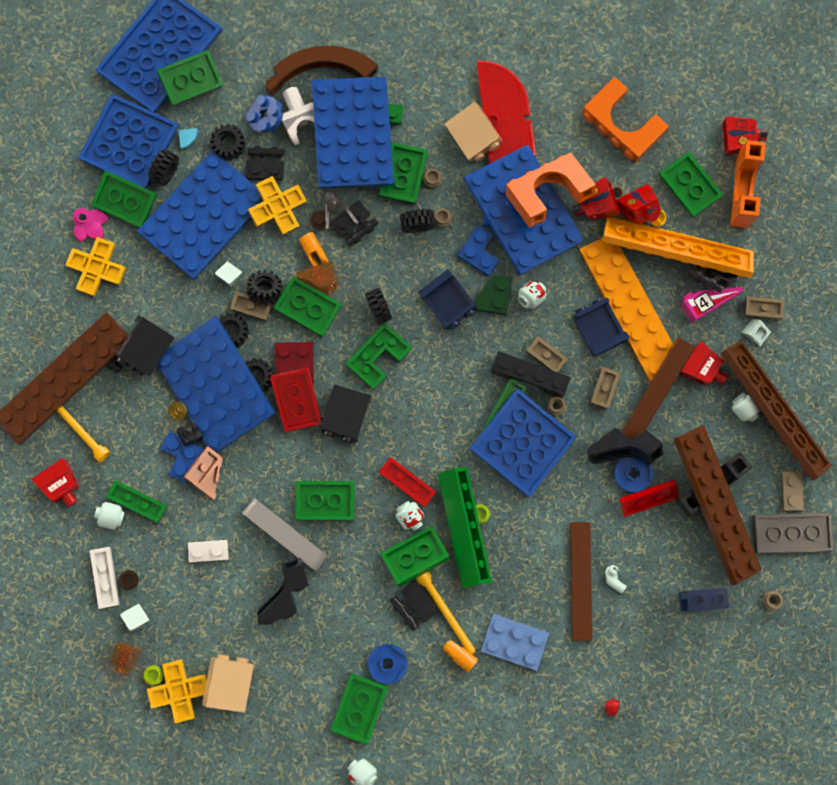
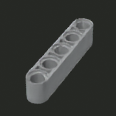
(285, 534)

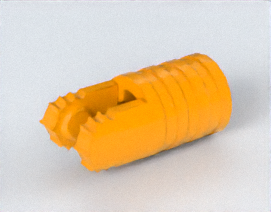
(311, 247)
(460, 655)

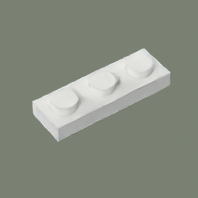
(104, 577)

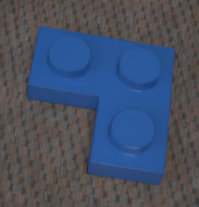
(475, 254)
(185, 455)

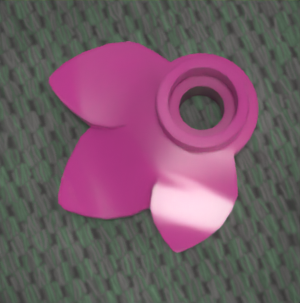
(91, 225)

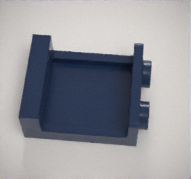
(448, 300)
(599, 327)
(703, 599)

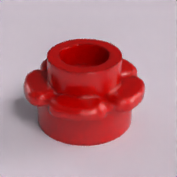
(612, 707)

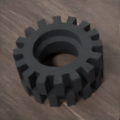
(223, 132)
(163, 167)
(417, 220)
(264, 279)
(378, 306)
(243, 330)
(265, 369)

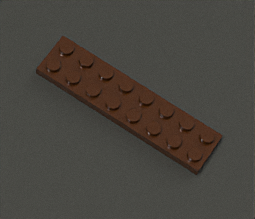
(62, 378)
(776, 410)
(717, 504)

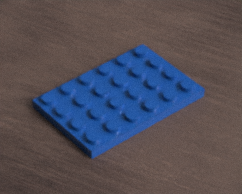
(159, 37)
(352, 133)
(201, 215)
(522, 244)
(215, 385)

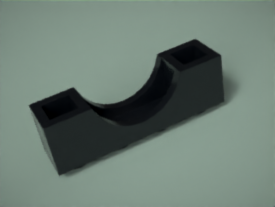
(518, 369)
(732, 470)

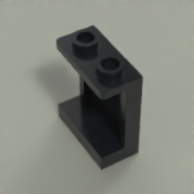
(144, 346)
(345, 413)

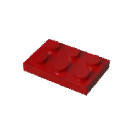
(296, 399)

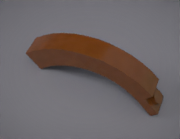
(320, 57)

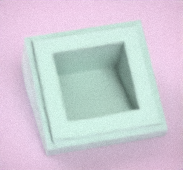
(228, 274)
(756, 331)
(134, 617)

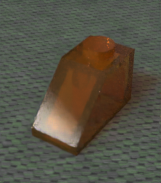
(320, 277)
(125, 657)

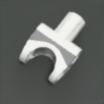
(298, 114)

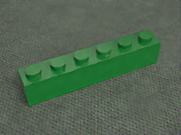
(464, 527)

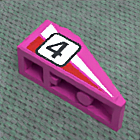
(706, 301)

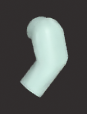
(612, 579)

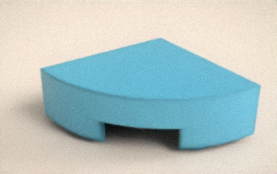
(187, 137)

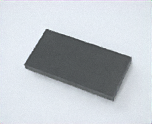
(793, 533)

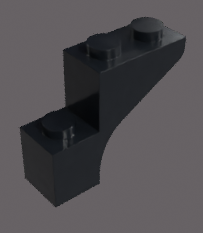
(617, 445)
(282, 603)

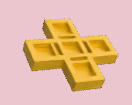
(277, 205)
(95, 266)
(177, 691)

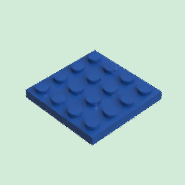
(127, 140)
(522, 442)

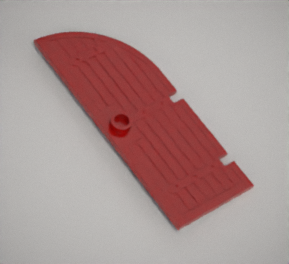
(505, 105)

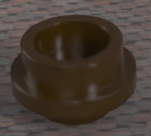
(318, 220)
(128, 580)

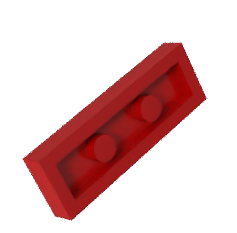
(407, 482)
(649, 498)

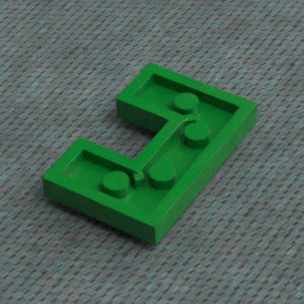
(363, 360)

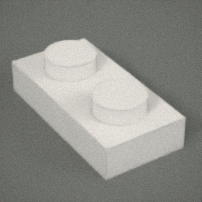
(208, 551)

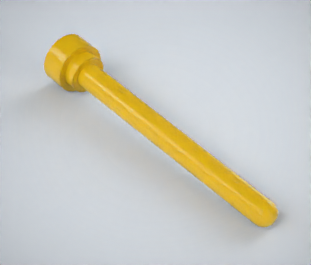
(100, 452)
(425, 580)

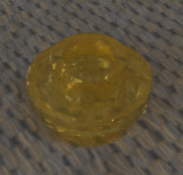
(177, 410)

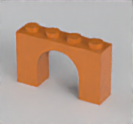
(633, 143)
(564, 171)
(744, 206)

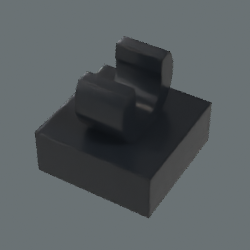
(189, 434)

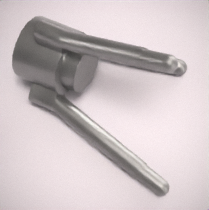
(334, 202)

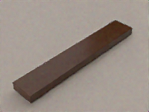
(658, 388)
(581, 581)

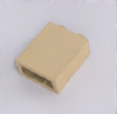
(474, 132)
(228, 683)

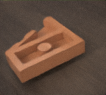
(205, 472)

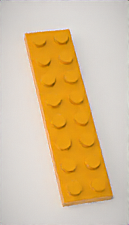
(679, 247)
(629, 304)

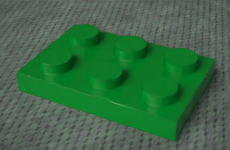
(189, 77)
(407, 173)
(690, 184)
(124, 199)
(307, 306)
(325, 500)
(415, 556)
(359, 708)

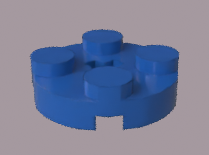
(257, 110)
(625, 481)
(376, 665)

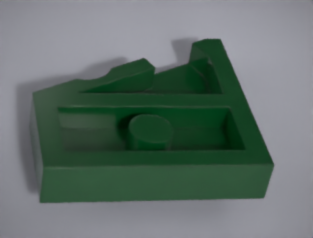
(495, 295)

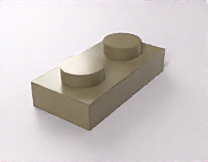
(243, 305)
(764, 308)
(546, 355)
(605, 388)
(792, 491)

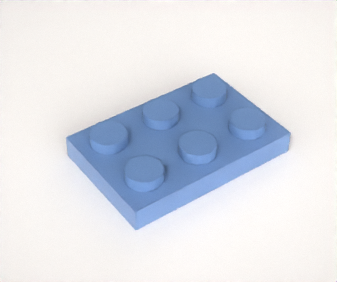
(514, 642)

